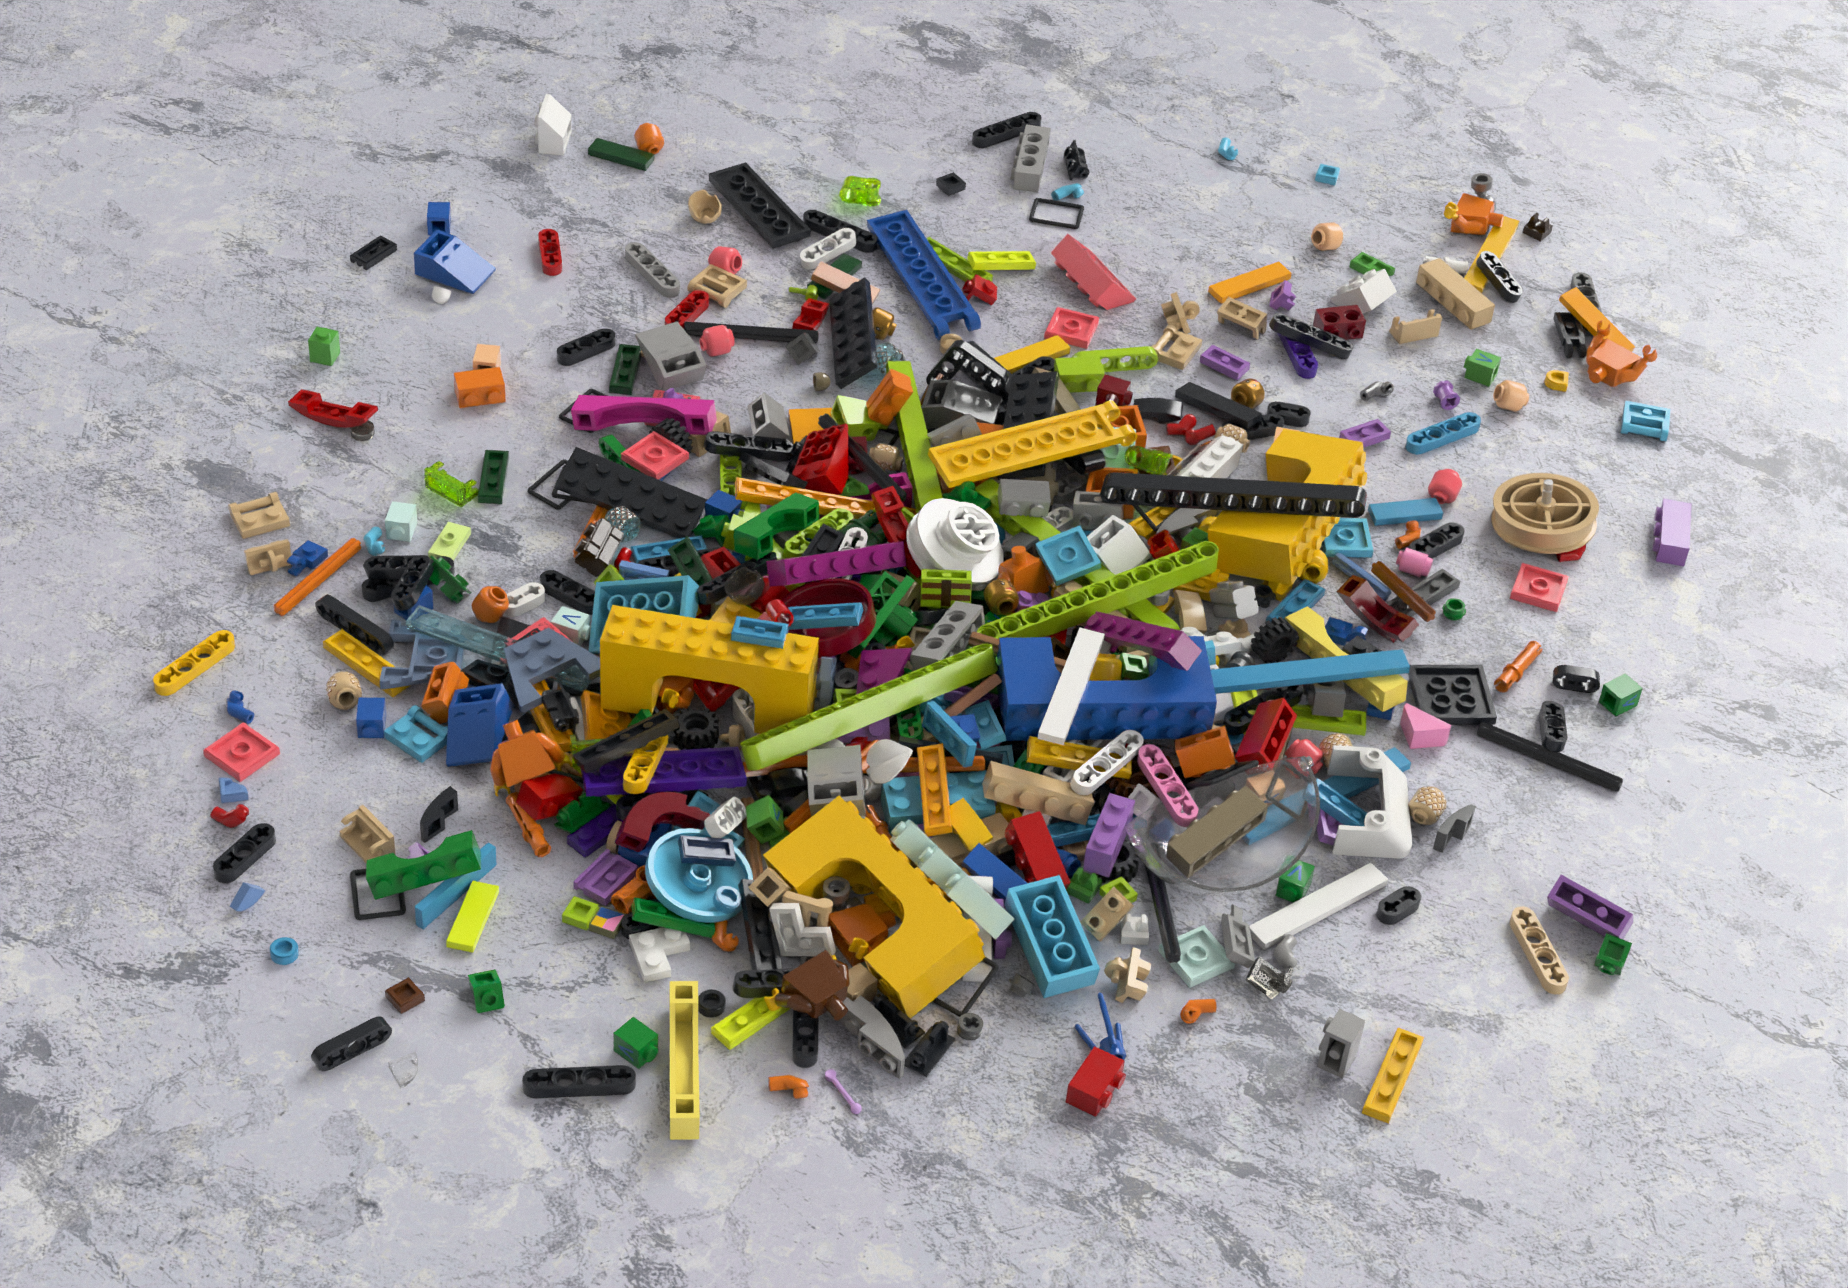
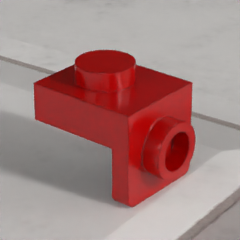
(981, 288)

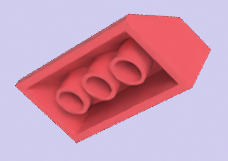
(1091, 274)

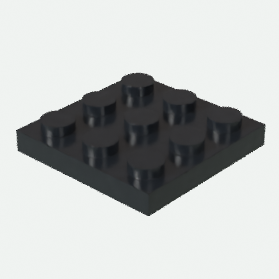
(1453, 693)

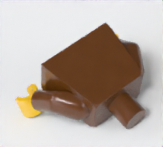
(814, 988)

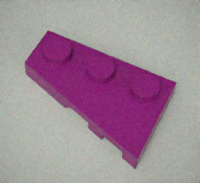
(881, 667)

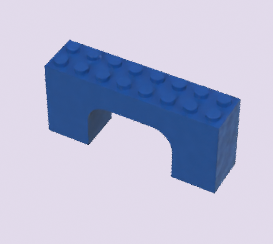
(1162, 706)

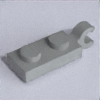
(1237, 938)

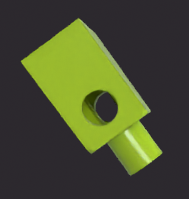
(855, 415)

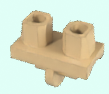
(1178, 314)
(268, 557)
(1106, 914)
(1125, 975)

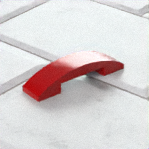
(311, 405)
(894, 524)

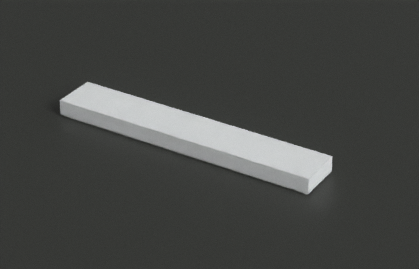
(1071, 686)
(1317, 906)

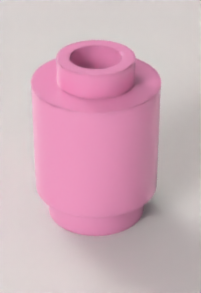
(1414, 562)

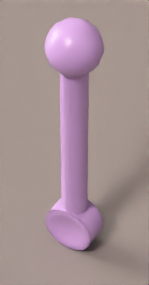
(830, 1075)

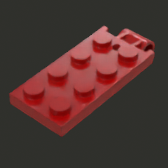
(715, 693)

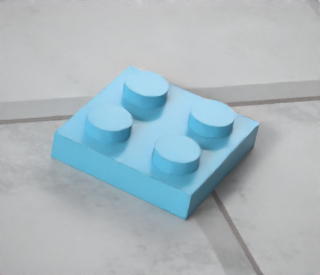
(1349, 538)
(1068, 555)

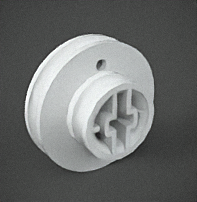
(956, 538)

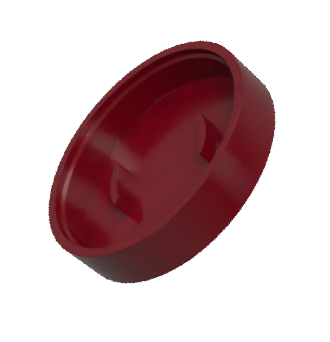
(834, 591)

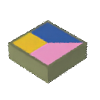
(606, 922)

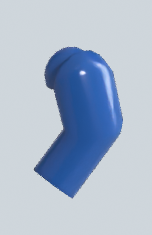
(236, 708)

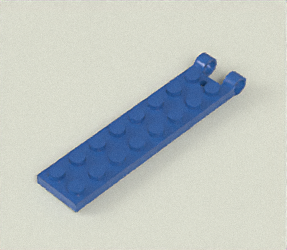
(923, 272)

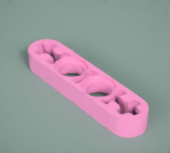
(1163, 786)

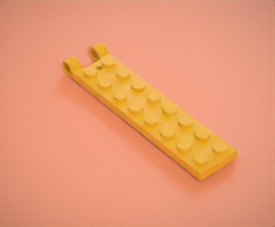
(1030, 444)

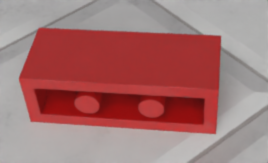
(1267, 732)
(1034, 849)

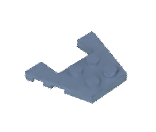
(425, 655)
(541, 658)
(825, 682)

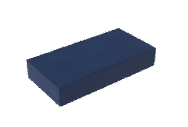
(706, 851)

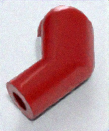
(1187, 422)
(1194, 437)
(624, 554)
(1571, 555)
(231, 818)

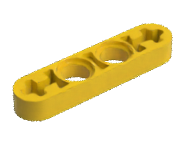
(171, 680)
(648, 759)

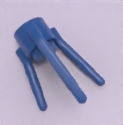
(1109, 1044)

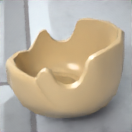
(704, 207)

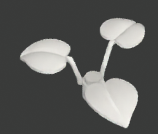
(885, 762)

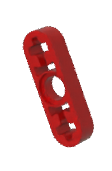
(547, 258)
(688, 304)

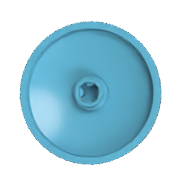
(690, 887)

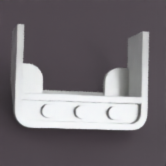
(1384, 831)

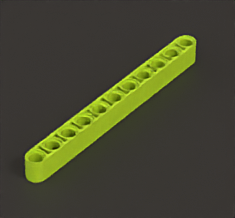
(916, 443)
(1037, 526)
(1107, 594)
(868, 707)

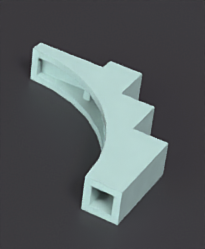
(951, 878)

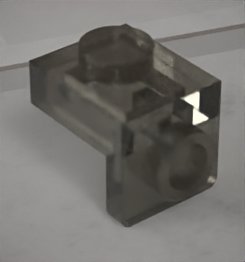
(1268, 978)

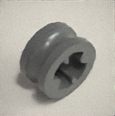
(967, 1020)

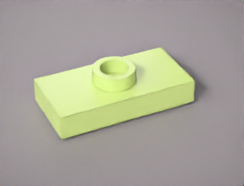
(450, 541)

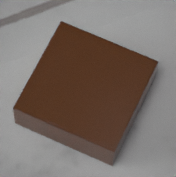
(404, 995)

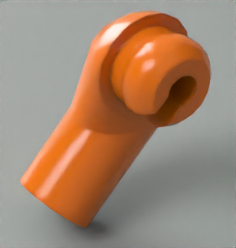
(1411, 534)
(723, 939)
(1195, 1008)
(789, 1082)

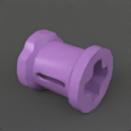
(1447, 396)

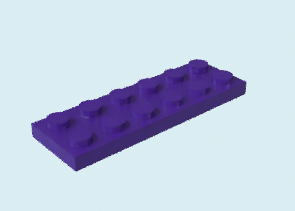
(675, 772)

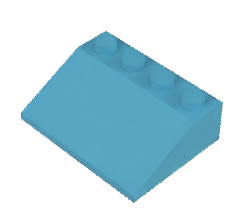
(665, 595)

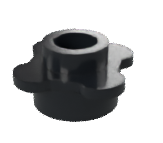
(1264, 595)

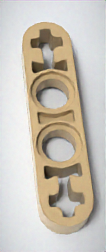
(1542, 949)

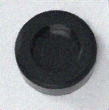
(711, 1003)

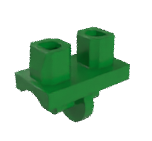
(967, 493)

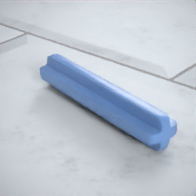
(1351, 568)

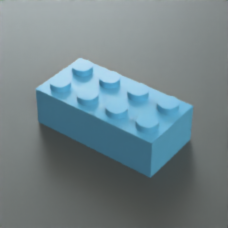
(903, 800)
(1051, 936)

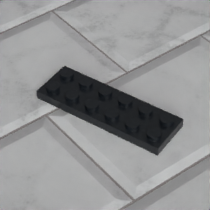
(759, 205)
(853, 333)
(1030, 400)
(615, 485)

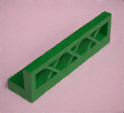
(886, 607)

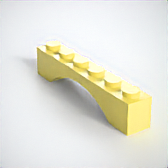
(1314, 641)
(684, 1060)

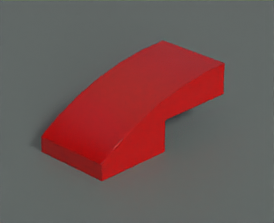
(811, 315)

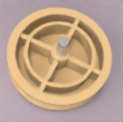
(1544, 513)

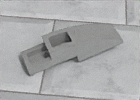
(1184, 521)
(874, 1035)

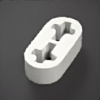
(525, 599)

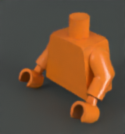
(1614, 363)

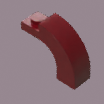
(1375, 611)
(654, 810)

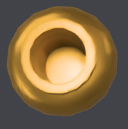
(883, 323)
(1248, 392)
(1001, 597)

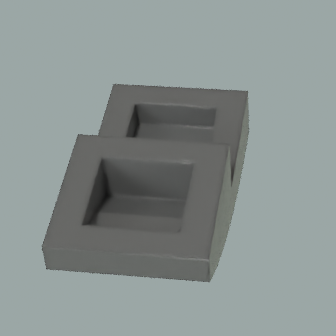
(1454, 826)

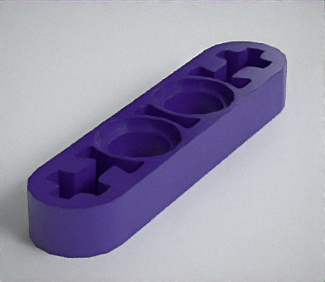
(1298, 361)

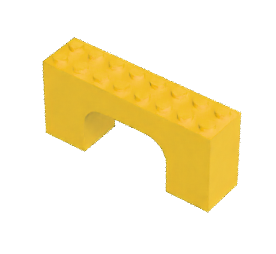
(1281, 545)
(647, 645)
(934, 940)

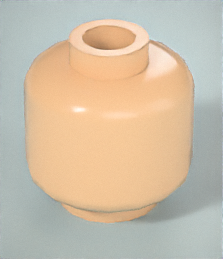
(1327, 236)
(1511, 395)

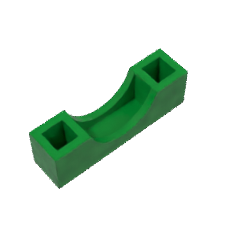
(791, 514)
(453, 858)

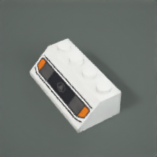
(1211, 459)

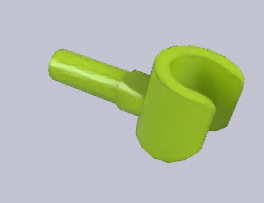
(810, 292)

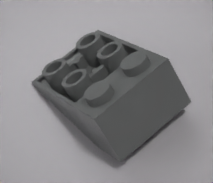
(953, 399)

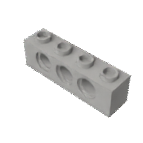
(1030, 158)
(949, 634)

